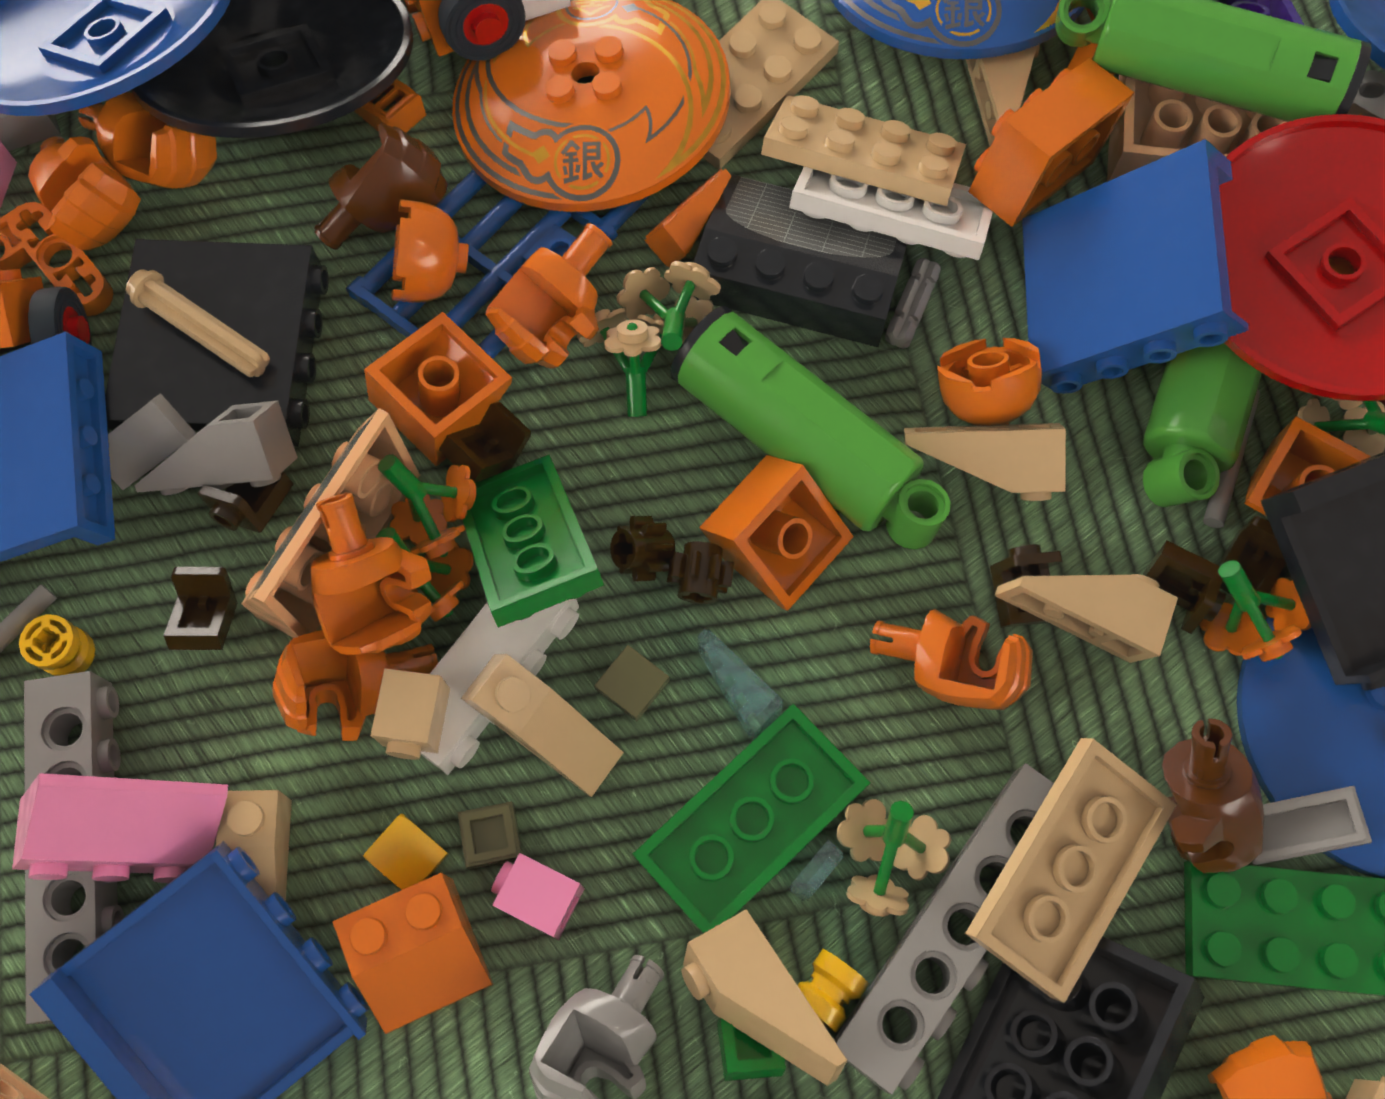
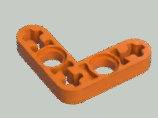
(24, 246)

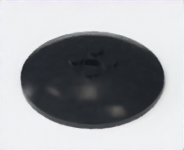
(282, 67)

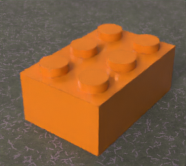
(1048, 140)

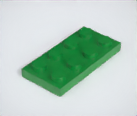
(528, 542)
(751, 820)
(1286, 928)

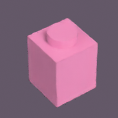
(536, 895)

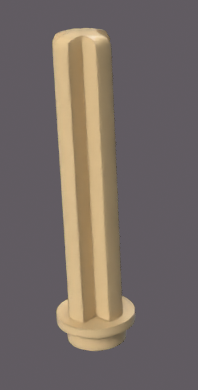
(150, 291)

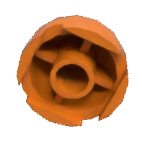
(426, 253)
(991, 382)

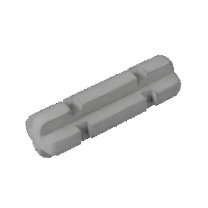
(912, 303)

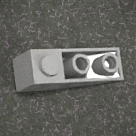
(236, 447)

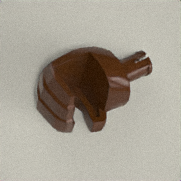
(372, 194)
(1217, 801)

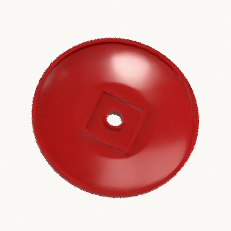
(1293, 204)

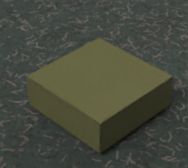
(632, 683)
(489, 835)

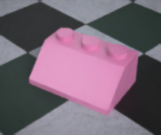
(115, 826)

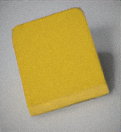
(405, 853)

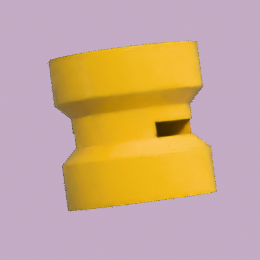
(68, 654)
(831, 987)

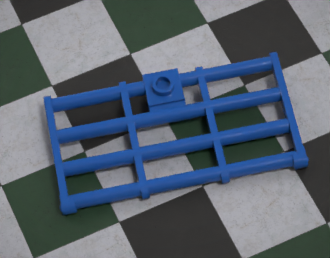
(545, 234)

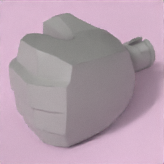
(598, 1038)

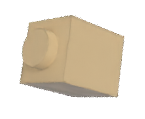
(410, 713)

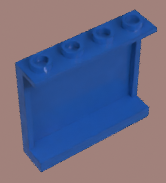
(1130, 271)
(53, 447)
(203, 992)

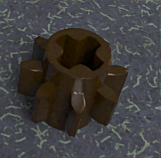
(642, 548)
(700, 572)

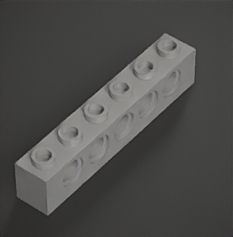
(50, 713)
(928, 937)

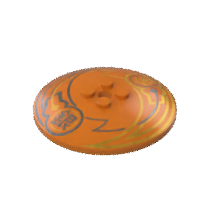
(603, 142)

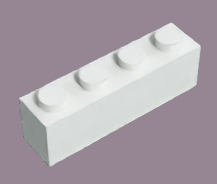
(467, 657)

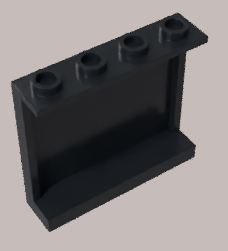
(254, 289)
(1336, 557)

